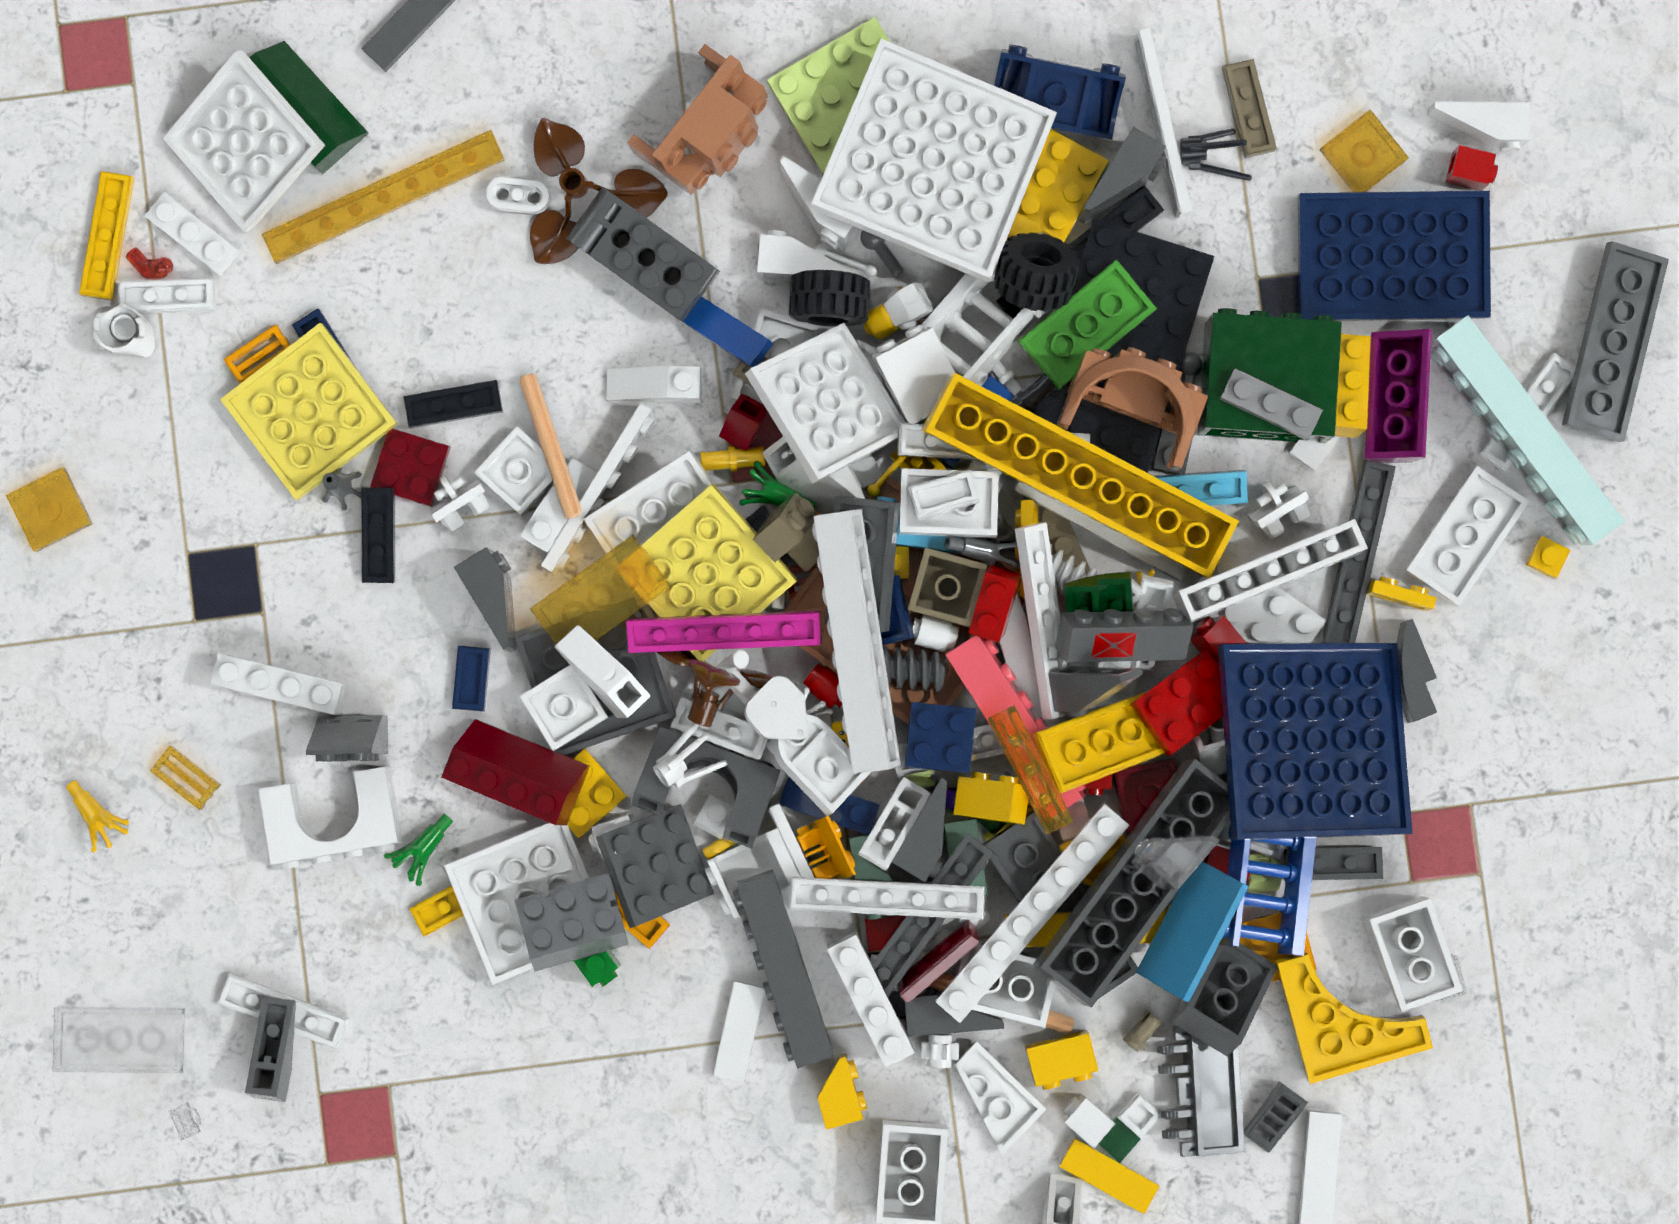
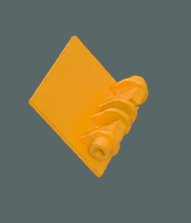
(826, 835)

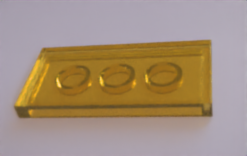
(602, 593)

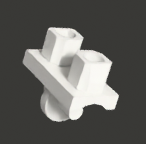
(1277, 503)
(447, 511)

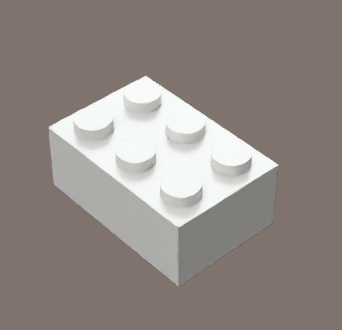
(911, 1172)

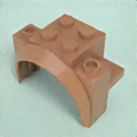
(712, 127)
(1140, 391)

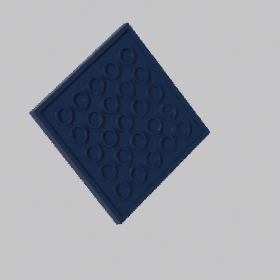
(1314, 740)

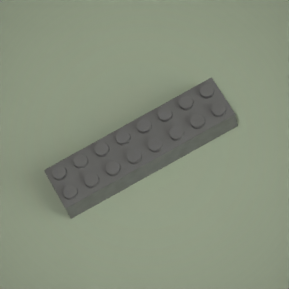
(1122, 899)

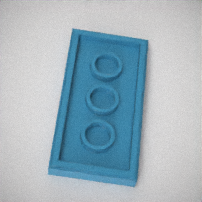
(1192, 931)

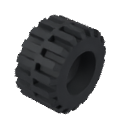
(1036, 271)
(829, 297)

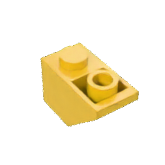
(838, 1096)

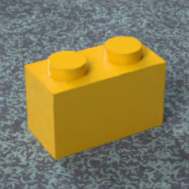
(991, 799)
(1061, 1059)

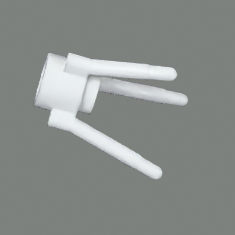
(671, 767)

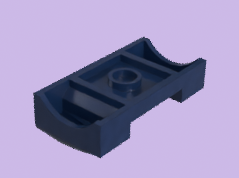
(1081, 96)

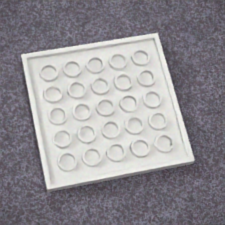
(933, 160)

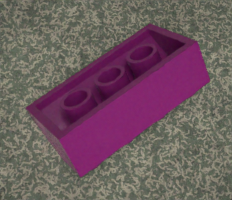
(1398, 396)

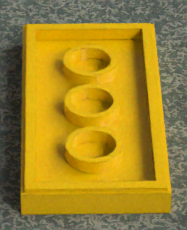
(1096, 745)

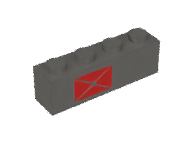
(1123, 635)

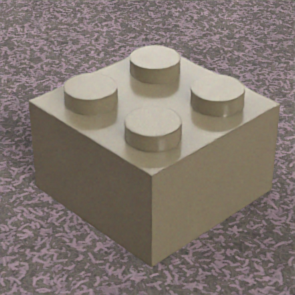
(947, 587)

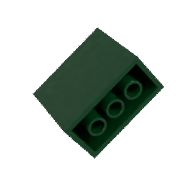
(1281, 351)

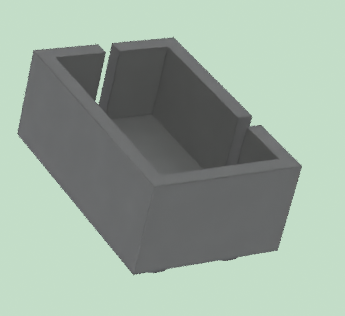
(571, 922)

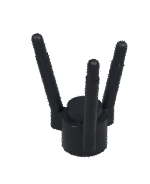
(1195, 149)

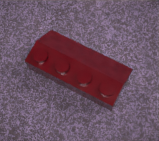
(516, 772)

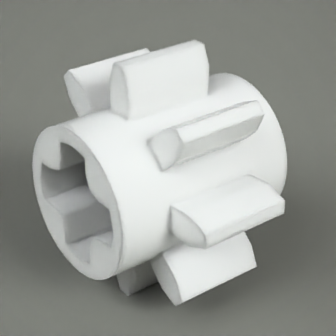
(939, 1051)

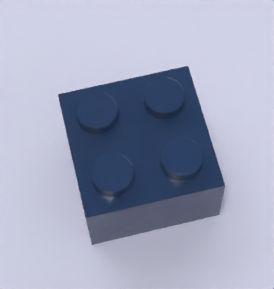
(940, 737)

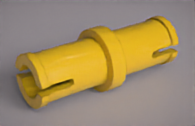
(731, 458)

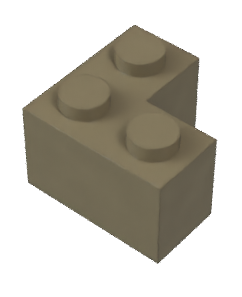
(790, 532)

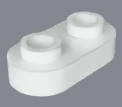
(518, 196)

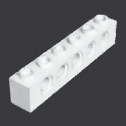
(1270, 571)

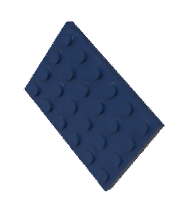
(1394, 255)

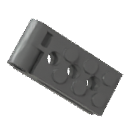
(598, 234)

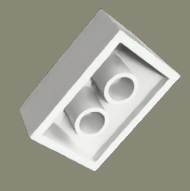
(1019, 992)

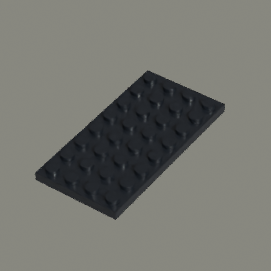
(1175, 284)

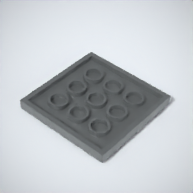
(543, 661)

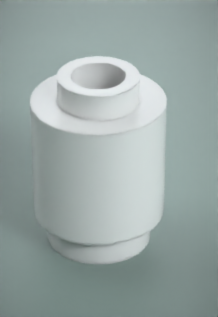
(934, 633)

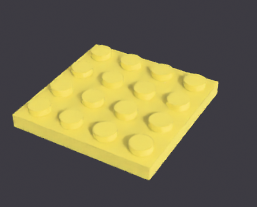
(309, 411)
(713, 563)

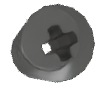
(915, 669)

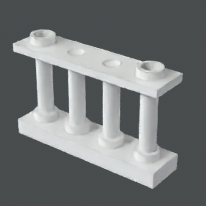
(948, 315)

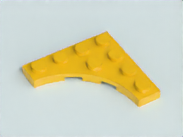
(1336, 1037)

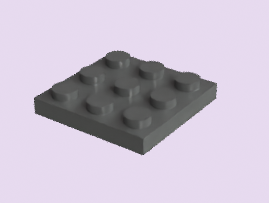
(654, 866)

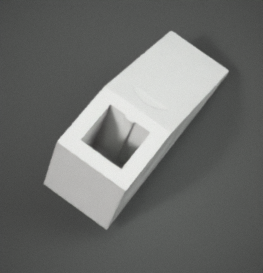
(602, 673)

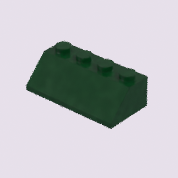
(312, 102)

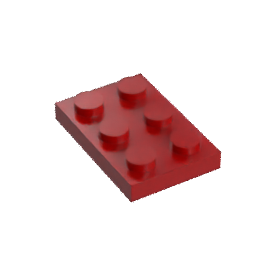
(1182, 703)

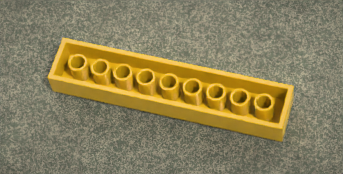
(1079, 475)

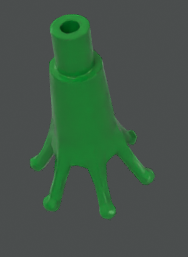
(773, 491)
(420, 848)

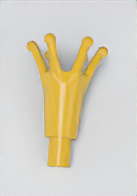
(95, 815)

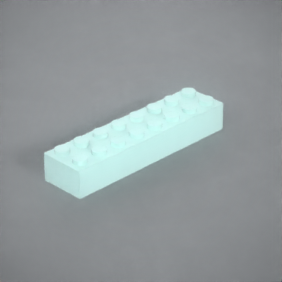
(1525, 432)

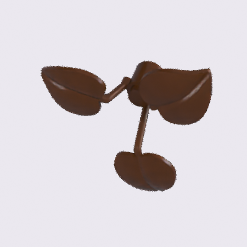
(555, 151)
(706, 701)

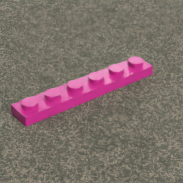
(724, 631)

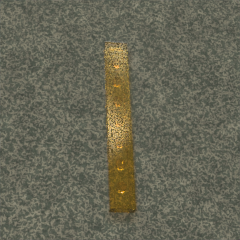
(383, 197)

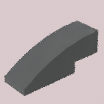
(1414, 672)

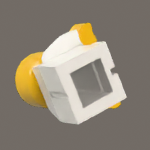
(902, 309)

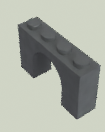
(749, 779)

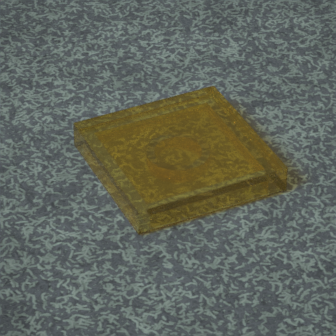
(1364, 153)
(49, 509)

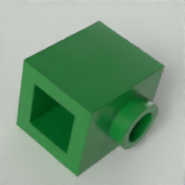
(599, 967)

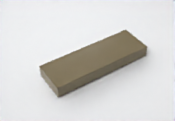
(1249, 108)

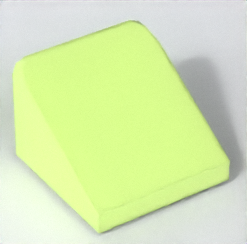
(1262, 883)

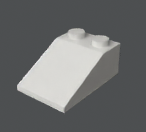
(803, 187)
(1413, 953)

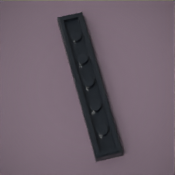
(1131, 214)

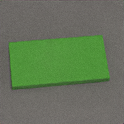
(1092, 319)

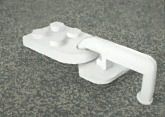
(779, 713)

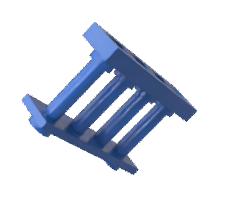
(1292, 905)

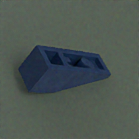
(852, 813)

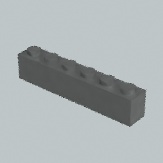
(785, 969)

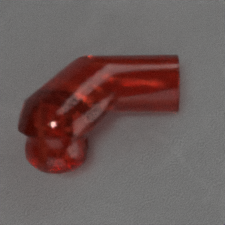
(149, 267)

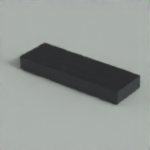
(453, 404)
(378, 534)

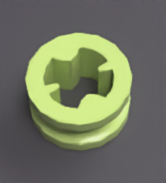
(921, 778)

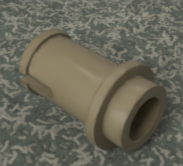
(1142, 1031)

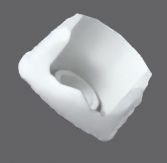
(123, 331)

